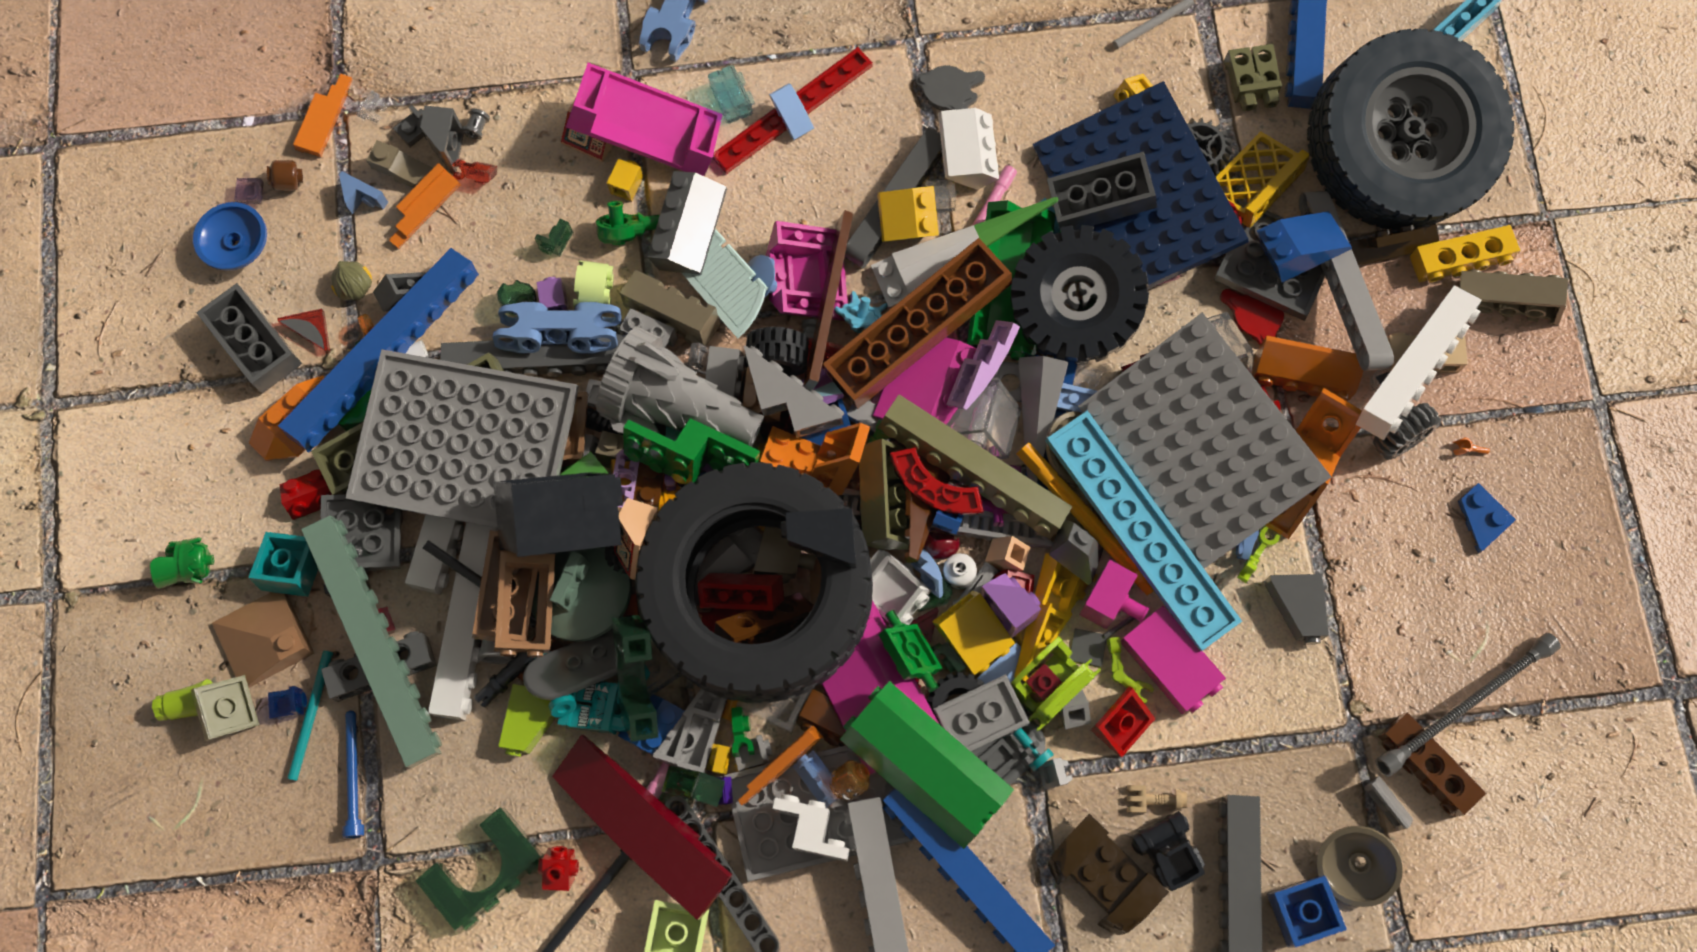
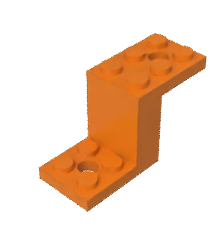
(1326, 444)

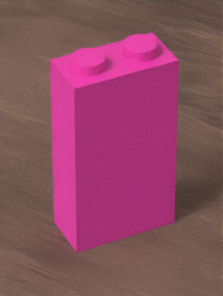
(1173, 661)

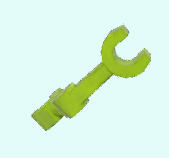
(1251, 563)
(1118, 675)

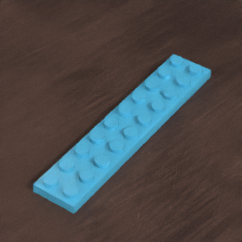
(1143, 531)

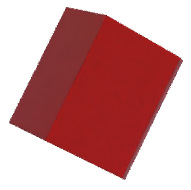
(1123, 722)

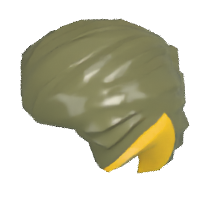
(350, 280)

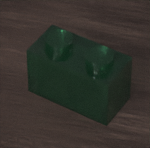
(693, 786)

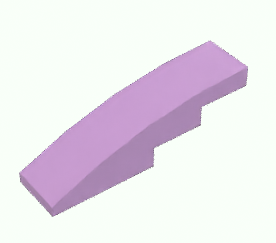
(979, 371)

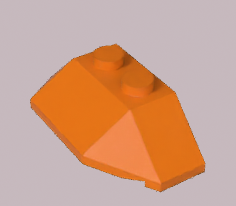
(268, 437)

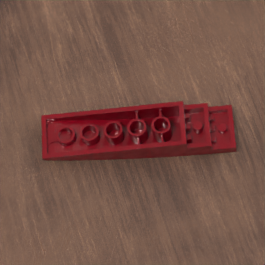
(642, 827)

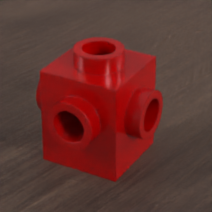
(558, 868)

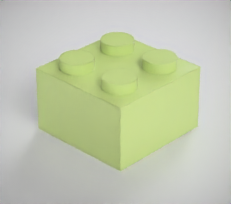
(674, 929)

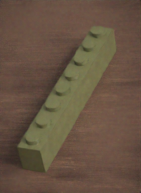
(975, 467)

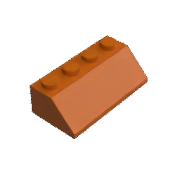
(1306, 368)

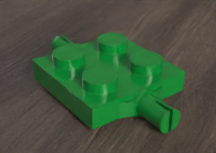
(910, 651)

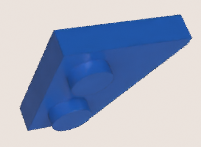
(1484, 516)

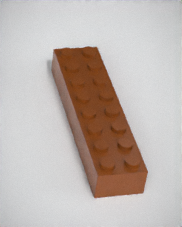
(918, 323)

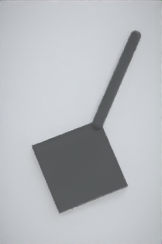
(1091, 645)

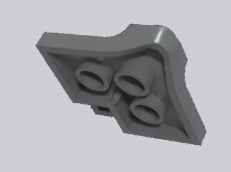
(369, 530)

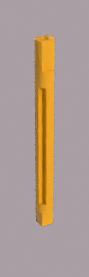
(1081, 511)

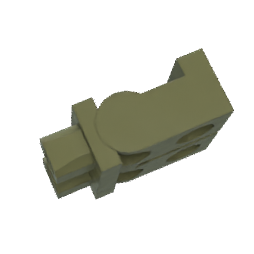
(1254, 76)

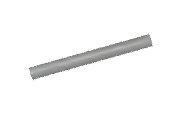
(1152, 23)

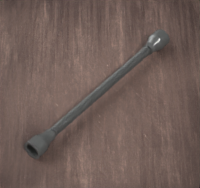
(1393, 760)

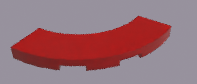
(930, 490)

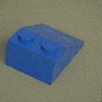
(1302, 243)

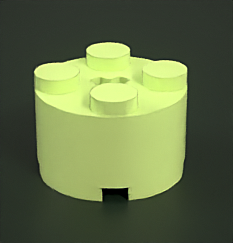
(593, 282)

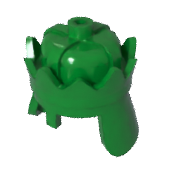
(184, 562)

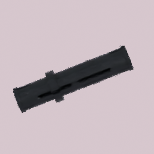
(500, 682)

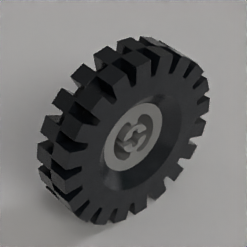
(1116, 284)

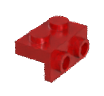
(303, 494)

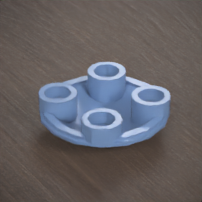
(765, 270)

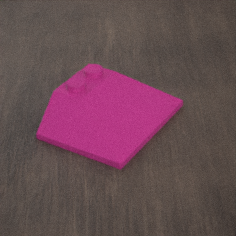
(801, 268)

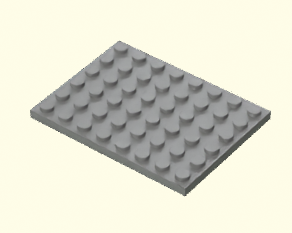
(452, 429)
(1205, 440)

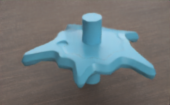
(859, 312)

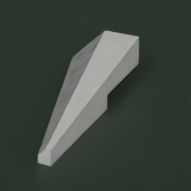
(1040, 391)
(694, 734)

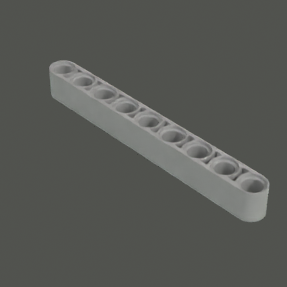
(1352, 295)

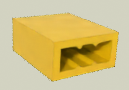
(974, 632)

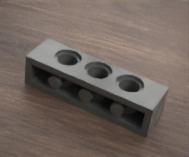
(337, 673)

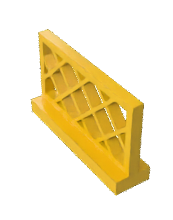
(1275, 185)

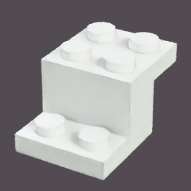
(811, 827)

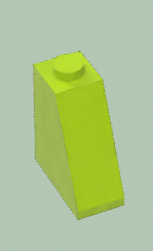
(524, 722)

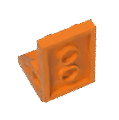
(829, 463)

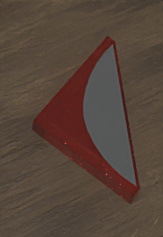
(309, 326)

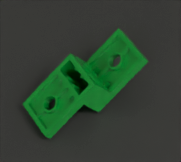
(688, 454)

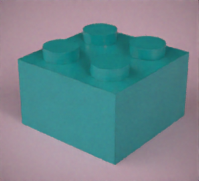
(284, 565)

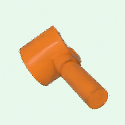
(1465, 445)

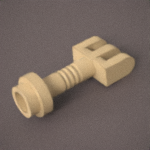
(1144, 799)

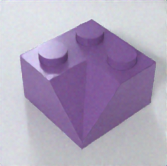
(1011, 603)

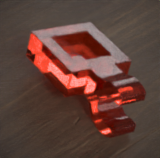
(477, 171)

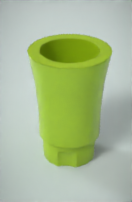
(176, 703)

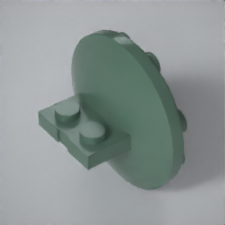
(585, 595)

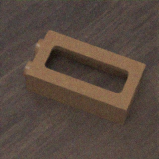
(545, 565)

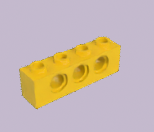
(1499, 240)

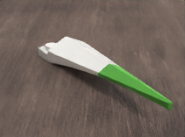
(914, 265)

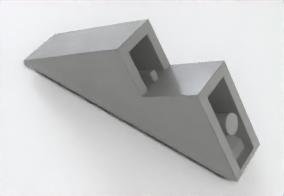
(781, 393)

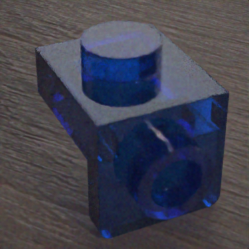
(287, 703)

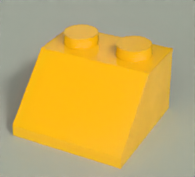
(907, 213)

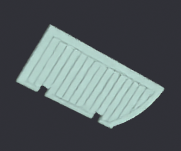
(729, 286)

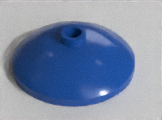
(224, 226)

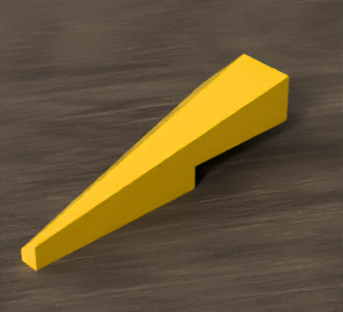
(1058, 593)

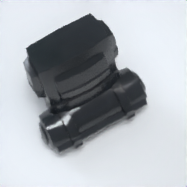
(1173, 856)

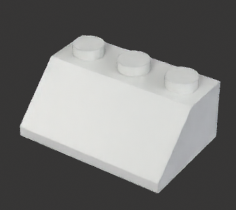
(968, 147)

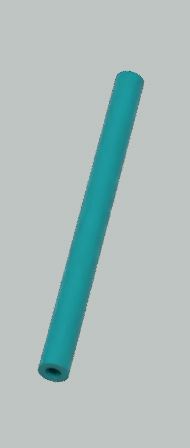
(309, 717)

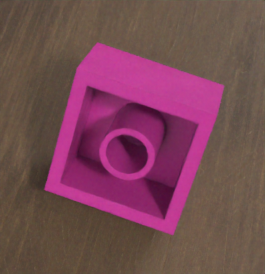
(1112, 596)

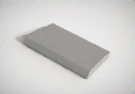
(983, 714)

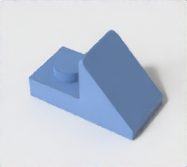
(358, 191)

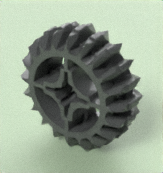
(1208, 137)
(1413, 430)

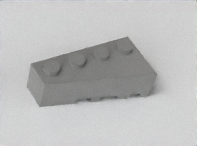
(726, 369)

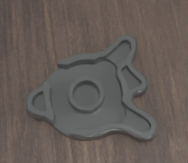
(950, 87)

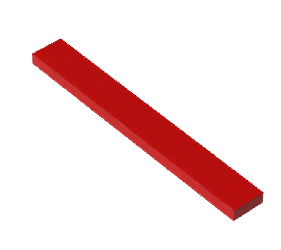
(811, 96)

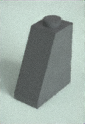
(1301, 604)

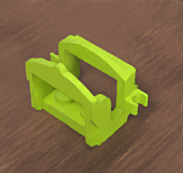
(1072, 677)

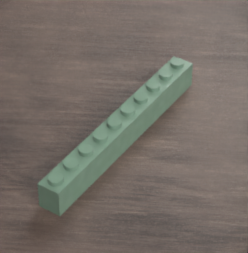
(372, 642)

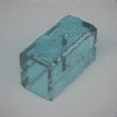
(730, 93)

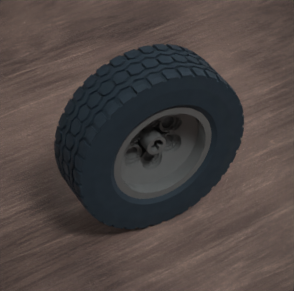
(1453, 98)

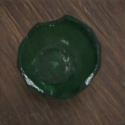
(516, 293)

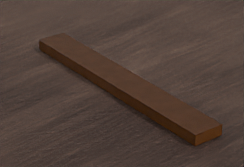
(828, 301)

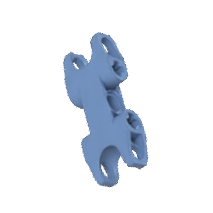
(671, 24)
(539, 326)

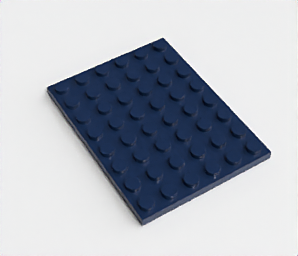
(1192, 211)

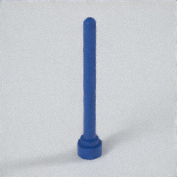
(353, 826)

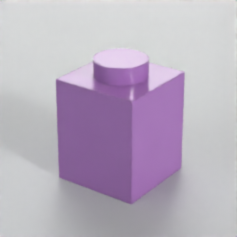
(552, 294)

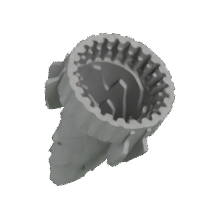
(657, 388)

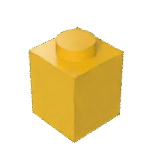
(625, 179)

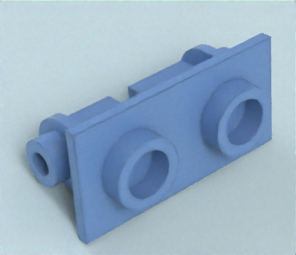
(816, 777)

